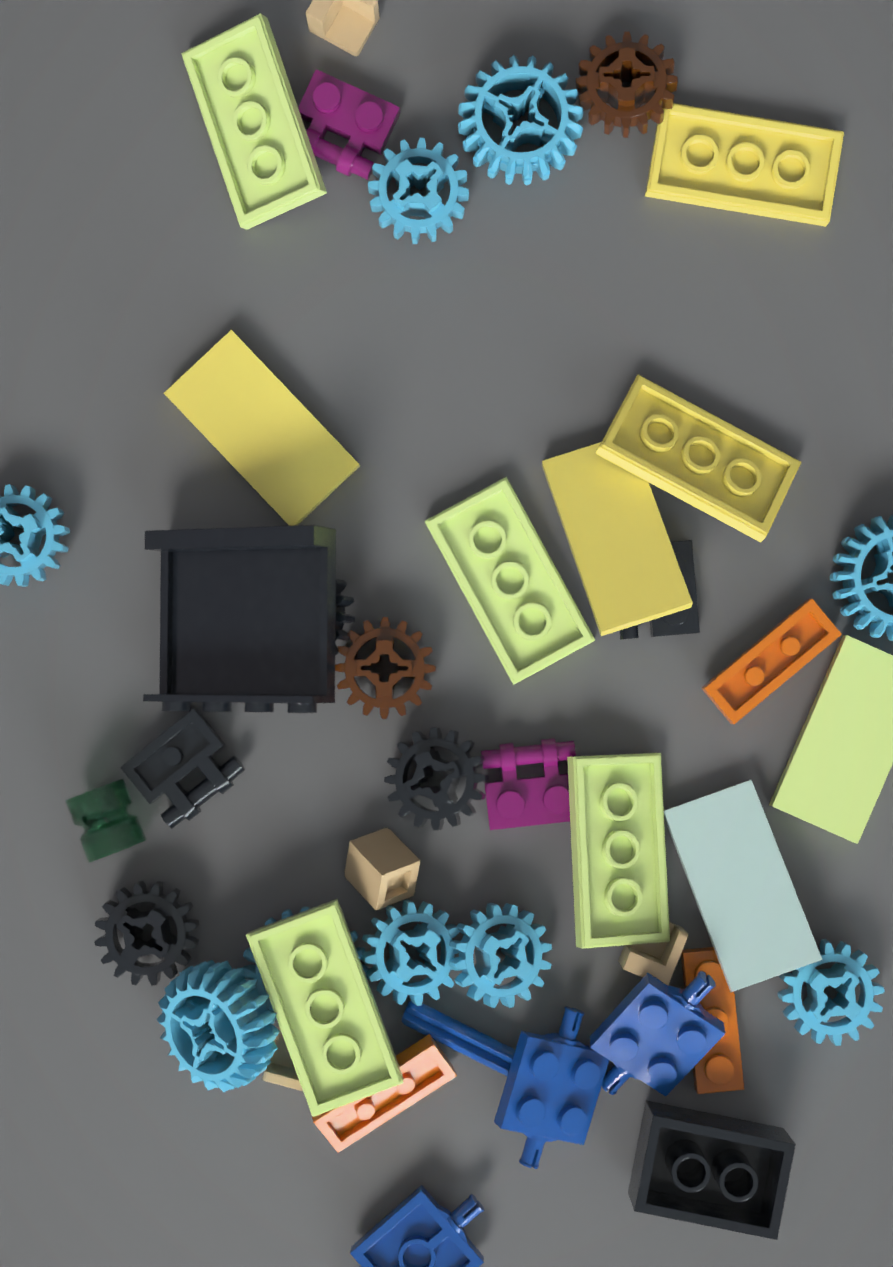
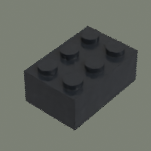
(711, 1170)

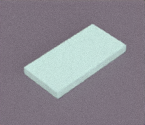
(741, 886)

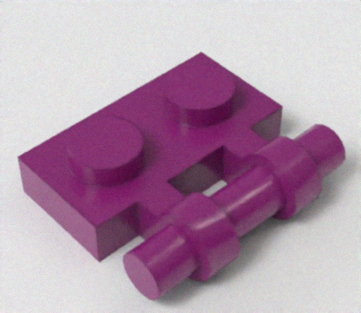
(350, 114)
(531, 799)

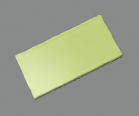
(253, 122)
(509, 580)
(843, 744)
(618, 850)
(325, 1007)

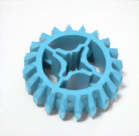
(489, 98)
(856, 589)
(218, 1025)

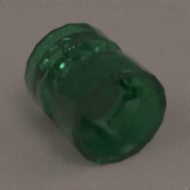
(103, 837)

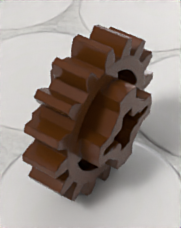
(648, 84)
(384, 690)

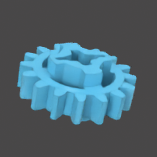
(408, 175)
(34, 528)
(400, 965)
(488, 967)
(820, 1007)

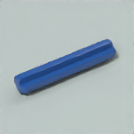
(459, 1037)

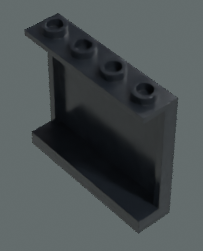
(246, 617)

